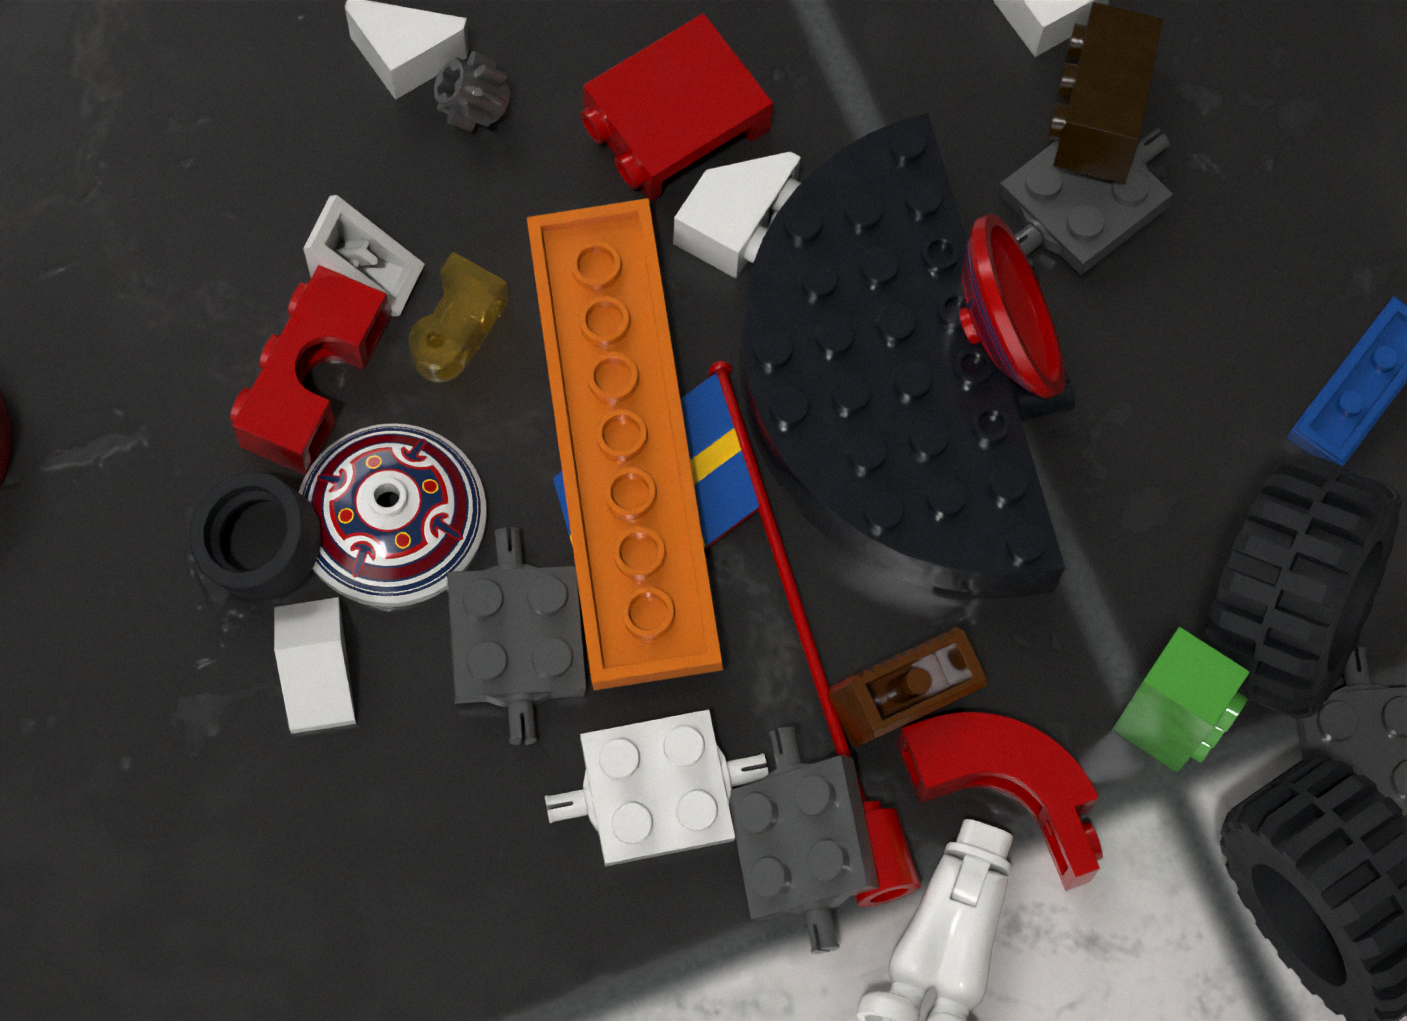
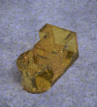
(460, 322)

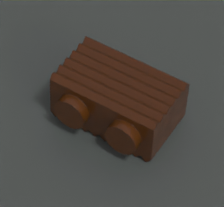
(907, 686)

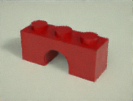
(327, 322)

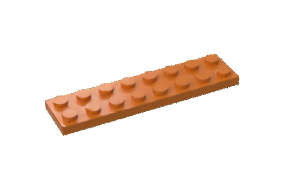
(623, 446)

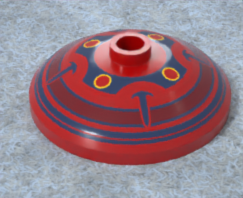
(1009, 309)

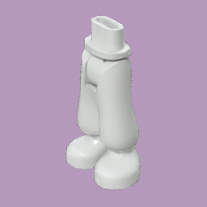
(950, 934)

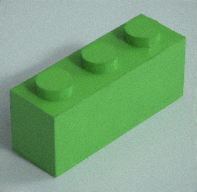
(1184, 702)

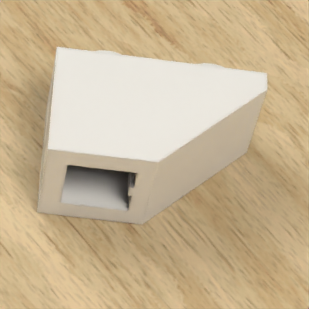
(734, 209)

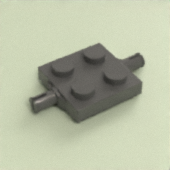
(1082, 213)
(515, 635)
(1362, 728)
(803, 839)

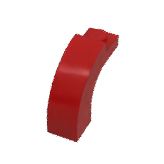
(1015, 759)

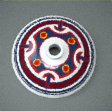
(400, 550)

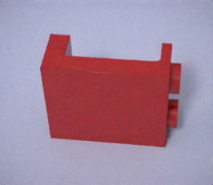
(674, 105)

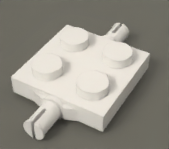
(656, 787)

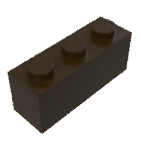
(1105, 92)

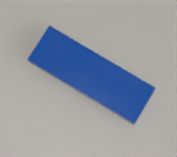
(1357, 390)

